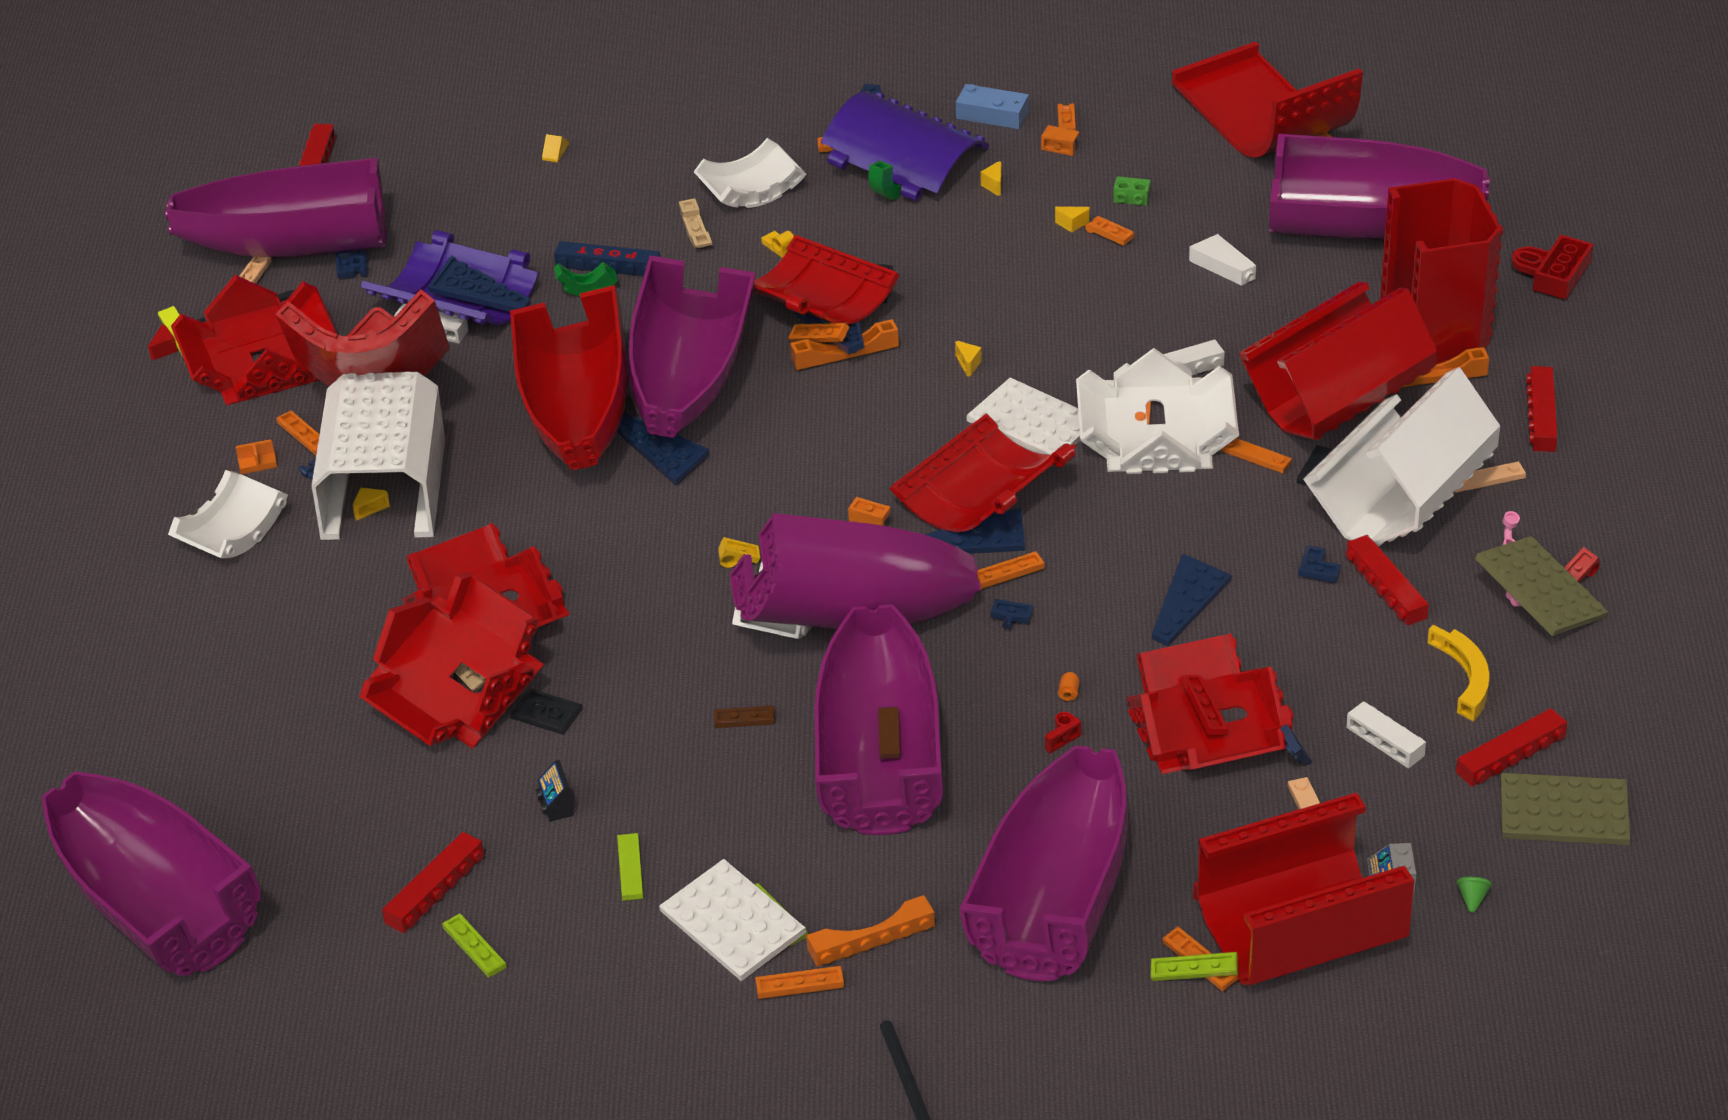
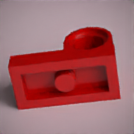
(1583, 565)
(1066, 730)

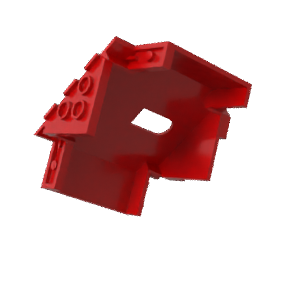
(240, 309)
(486, 559)
(426, 645)
(1171, 722)

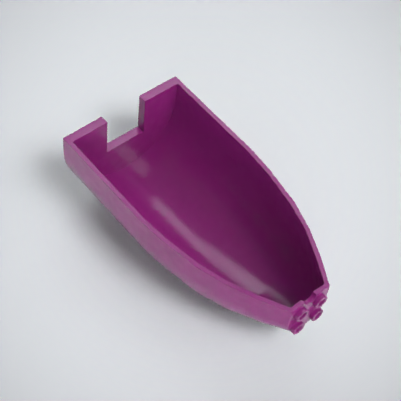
(1344, 182)
(285, 211)
(683, 343)
(828, 566)
(868, 666)
(1051, 868)
(152, 870)

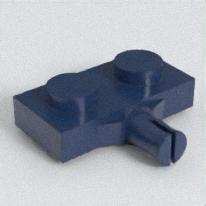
(1011, 612)

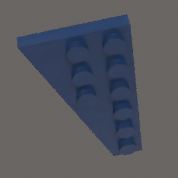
(474, 286)
(670, 455)
(994, 534)
(1189, 594)

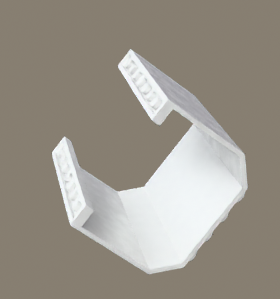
(379, 427)
(1403, 468)

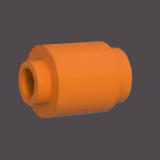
(1068, 686)

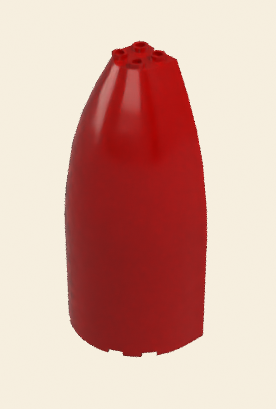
(573, 376)

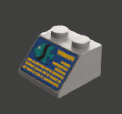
(1392, 857)

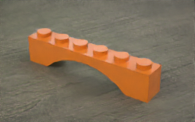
(877, 338)
(1472, 362)
(833, 945)

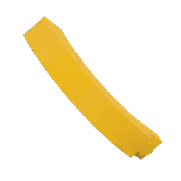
(1473, 662)

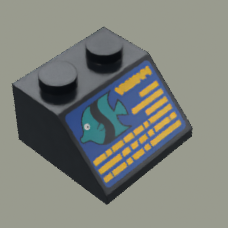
(554, 793)

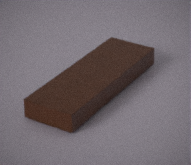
(744, 716)
(888, 732)

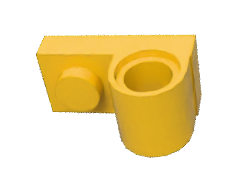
(778, 242)
(732, 550)

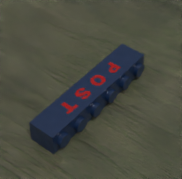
(590, 256)

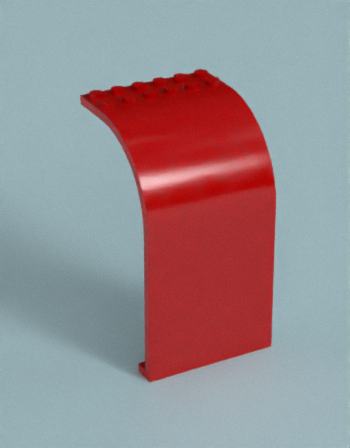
(1255, 103)

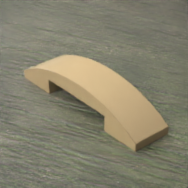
(694, 224)

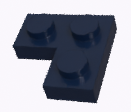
(1315, 567)
(1294, 746)

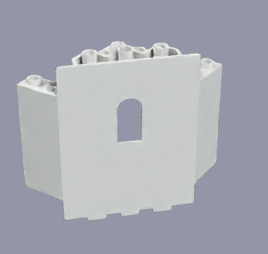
(1196, 412)

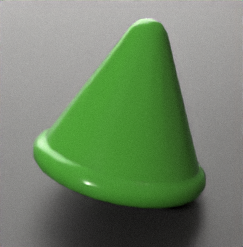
(1473, 891)

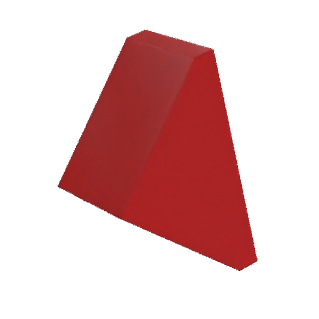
(162, 343)

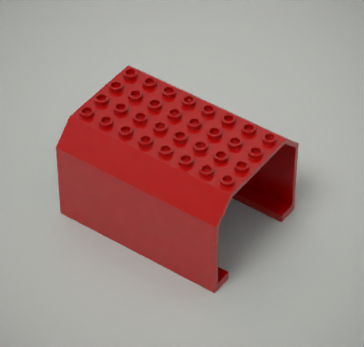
(1446, 252)
(1339, 360)
(1294, 893)

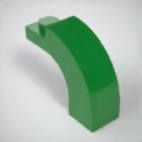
(881, 180)
(574, 284)

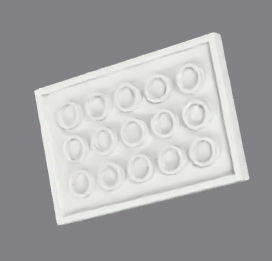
(1030, 417)
(732, 919)

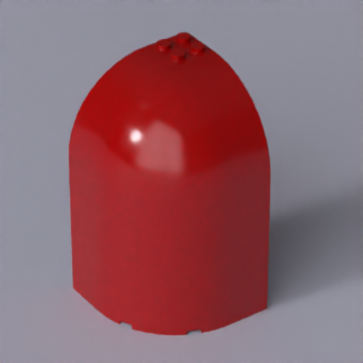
(376, 345)

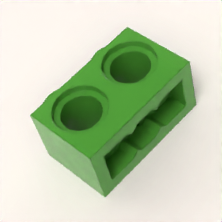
(1131, 191)

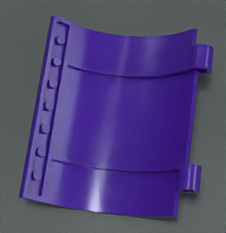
(911, 142)
(428, 261)

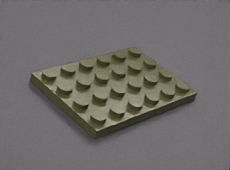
(1541, 585)
(1564, 809)

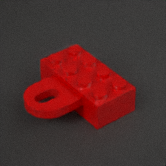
(1558, 269)

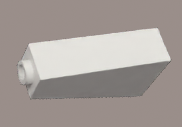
(1223, 259)

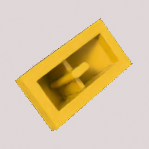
(554, 148)
(992, 178)
(1072, 217)
(968, 356)
(369, 502)

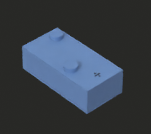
(992, 106)

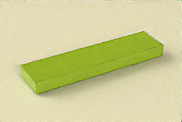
(630, 867)
(474, 945)
(1194, 966)

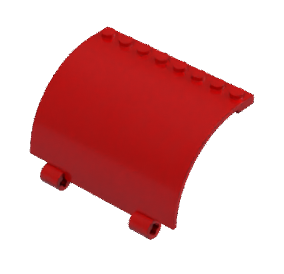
(826, 282)
(973, 477)

